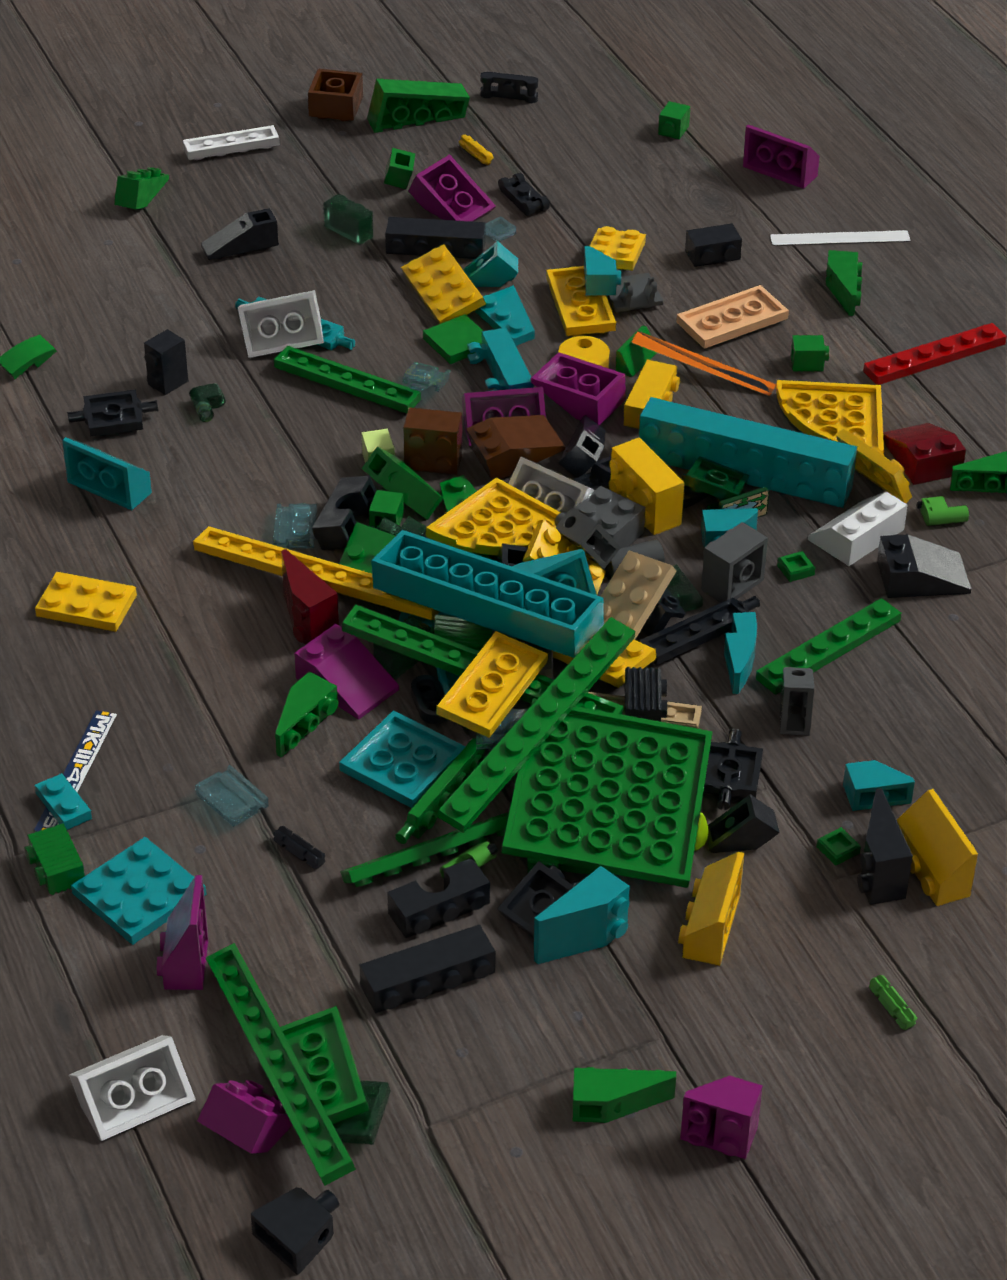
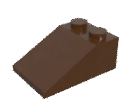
(503, 440)

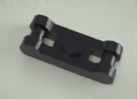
(509, 86)
(523, 194)

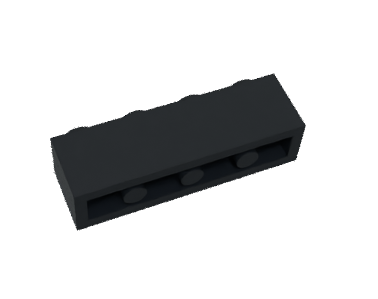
(421, 236)
(427, 968)

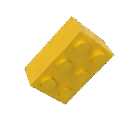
(649, 481)

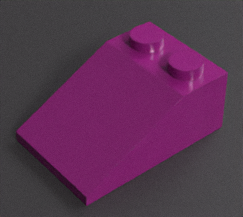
(450, 192)
(582, 387)
(350, 666)
(185, 942)

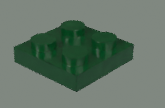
(715, 479)

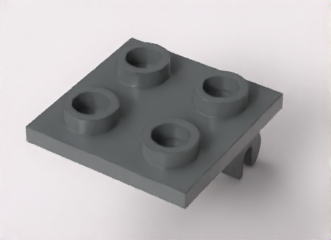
(635, 293)

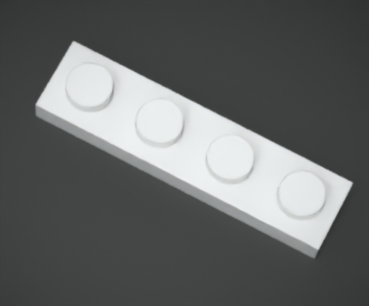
(231, 142)

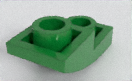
(31, 351)

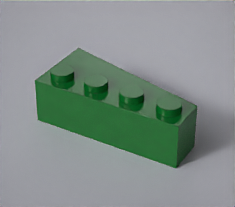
(415, 102)

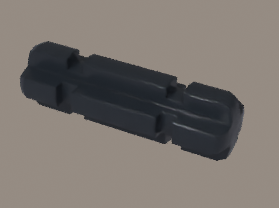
(299, 847)

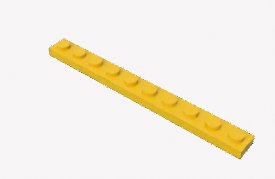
(268, 558)

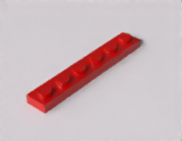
(934, 353)

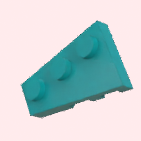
(506, 310)

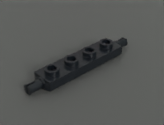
(697, 629)

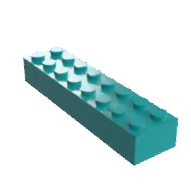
(770, 455)
(488, 593)

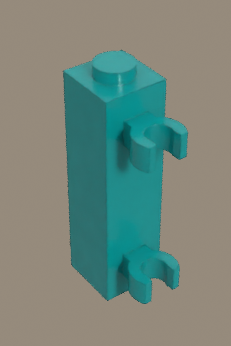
(502, 359)

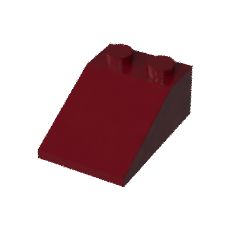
(925, 451)
(308, 599)

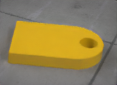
(596, 351)

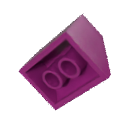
(779, 157)
(501, 403)

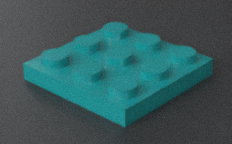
(401, 758)
(135, 889)

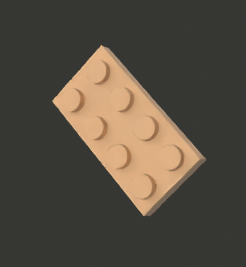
(732, 316)

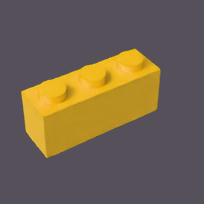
(654, 381)

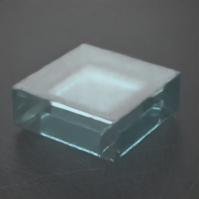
(500, 229)

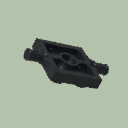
(113, 412)
(732, 769)

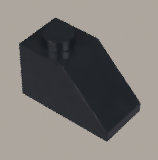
(743, 827)

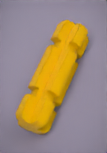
(476, 149)

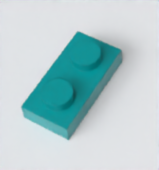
(63, 801)

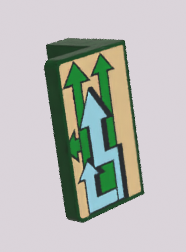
(753, 499)

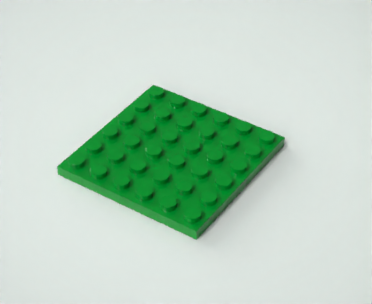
(612, 796)

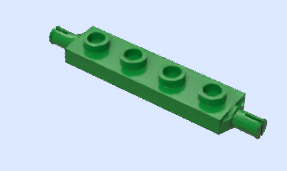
(425, 811)

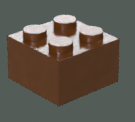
(335, 94)
(433, 440)

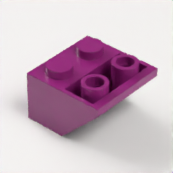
(245, 1115)
(722, 1115)

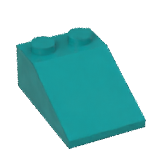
(566, 568)
(583, 918)

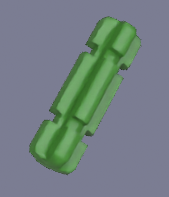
(892, 1002)

